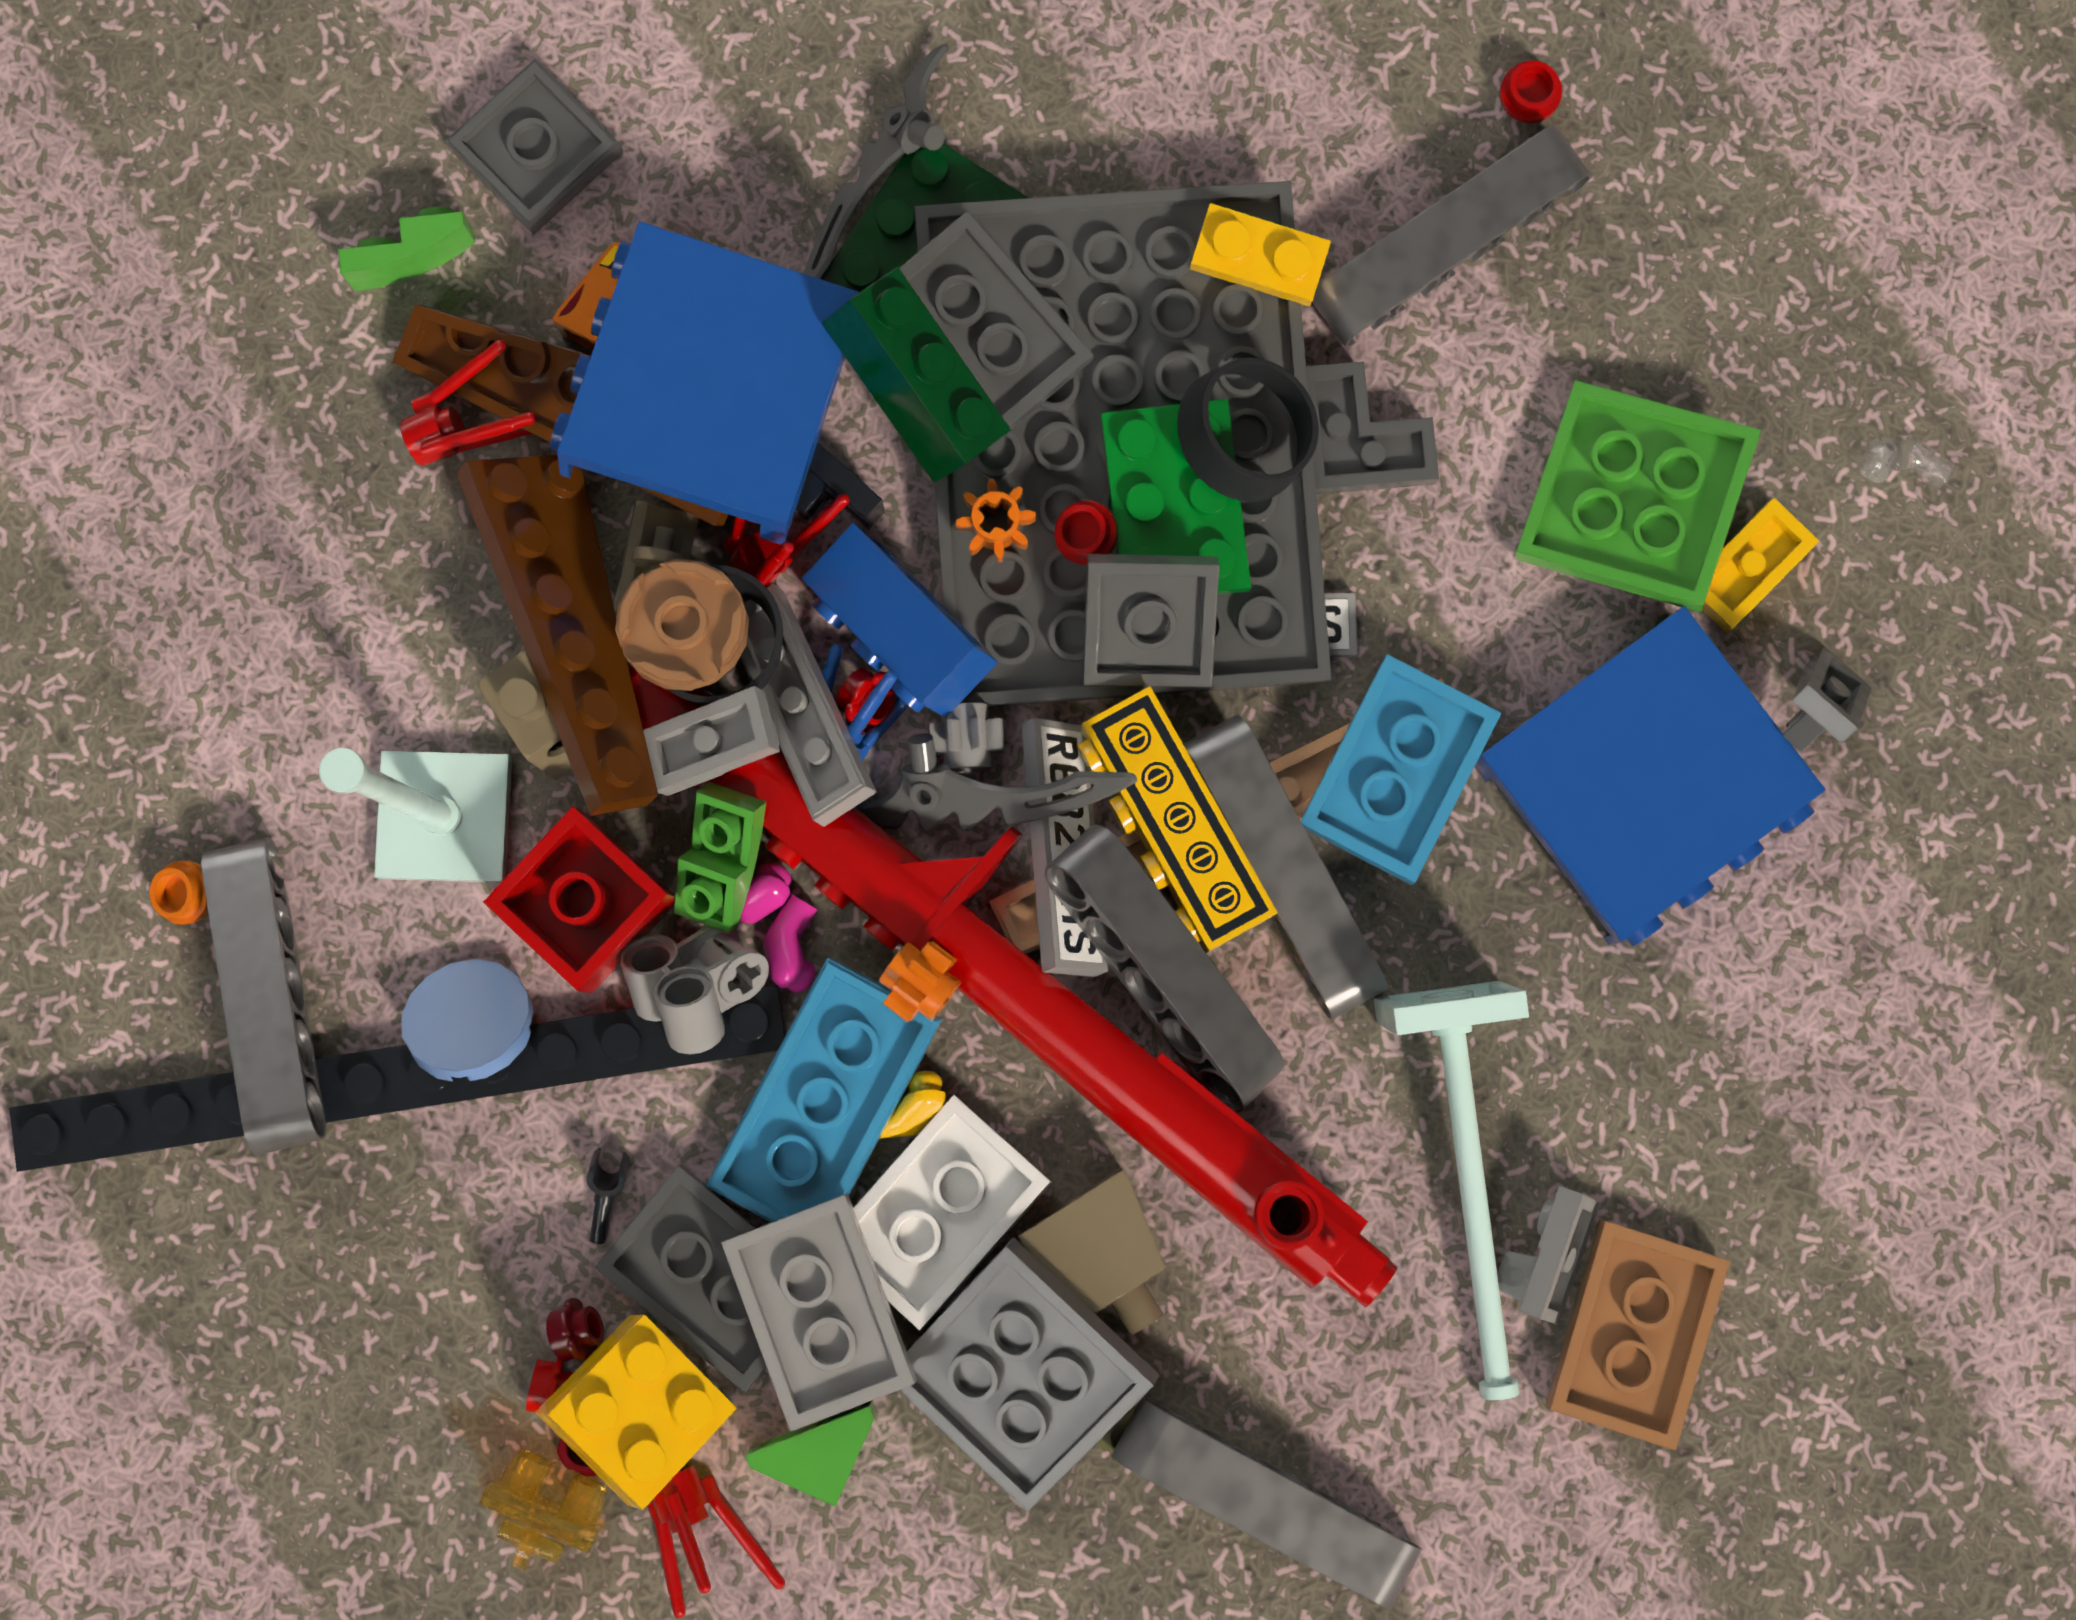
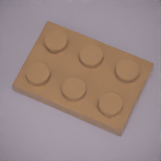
(1637, 1334)

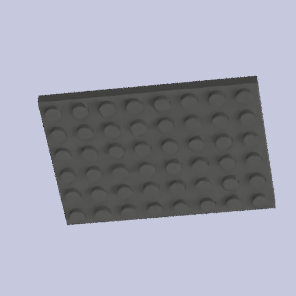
(1154, 327)

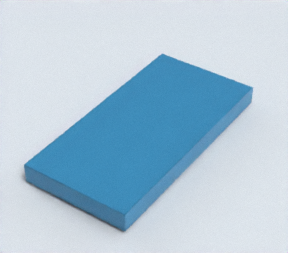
(823, 1097)

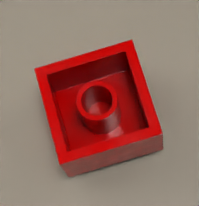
(580, 900)

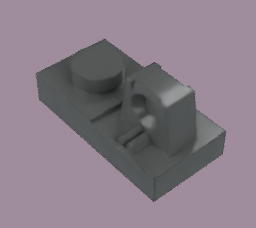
(1829, 700)

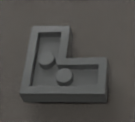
(1363, 453)

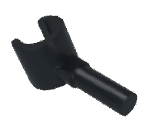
(604, 1186)

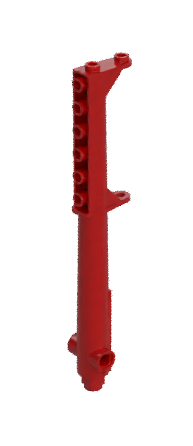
(1142, 1095)

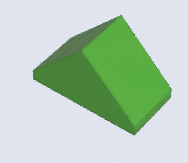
(817, 1455)

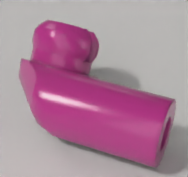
(766, 893)
(784, 949)

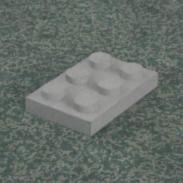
(819, 1312)

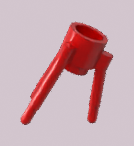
(441, 433)
(768, 559)
(681, 1506)

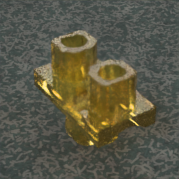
(519, 1498)

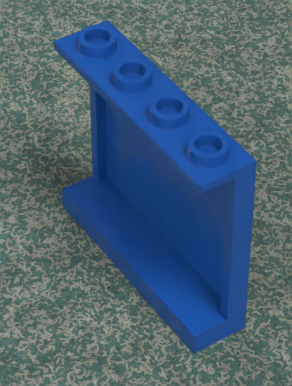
(705, 378)
(1652, 777)

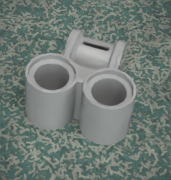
(691, 983)

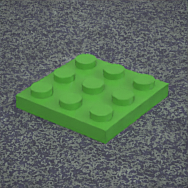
(1638, 495)

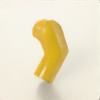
(917, 1107)

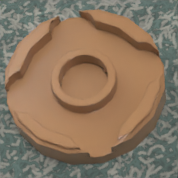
(682, 625)

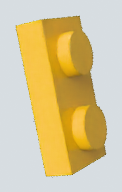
(1260, 255)
(1756, 563)

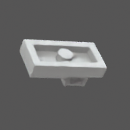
(711, 741)
(1546, 1280)

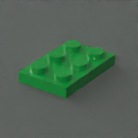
(1161, 499)

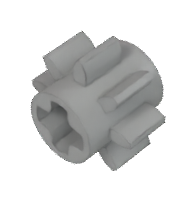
(968, 738)

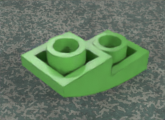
(425, 244)
(722, 859)

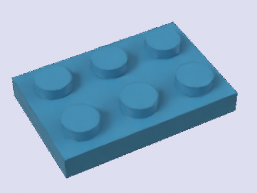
(1399, 769)

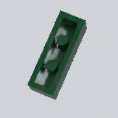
(916, 375)

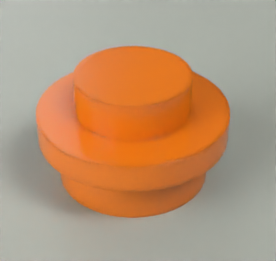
(179, 893)

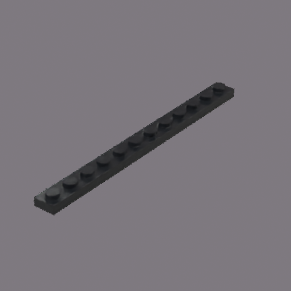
(374, 1085)

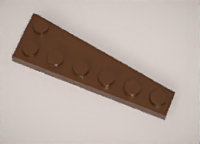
(520, 380)
(562, 605)

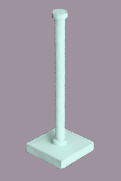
(435, 811)
(1451, 1015)

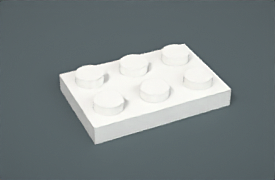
(944, 1209)

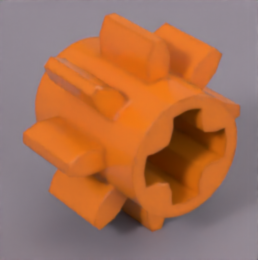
(993, 503)
(919, 981)

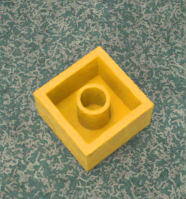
(636, 1410)

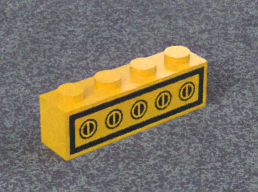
(1176, 821)

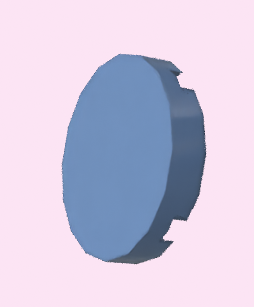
(467, 1020)

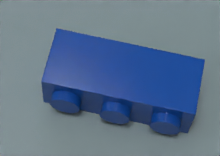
(897, 623)

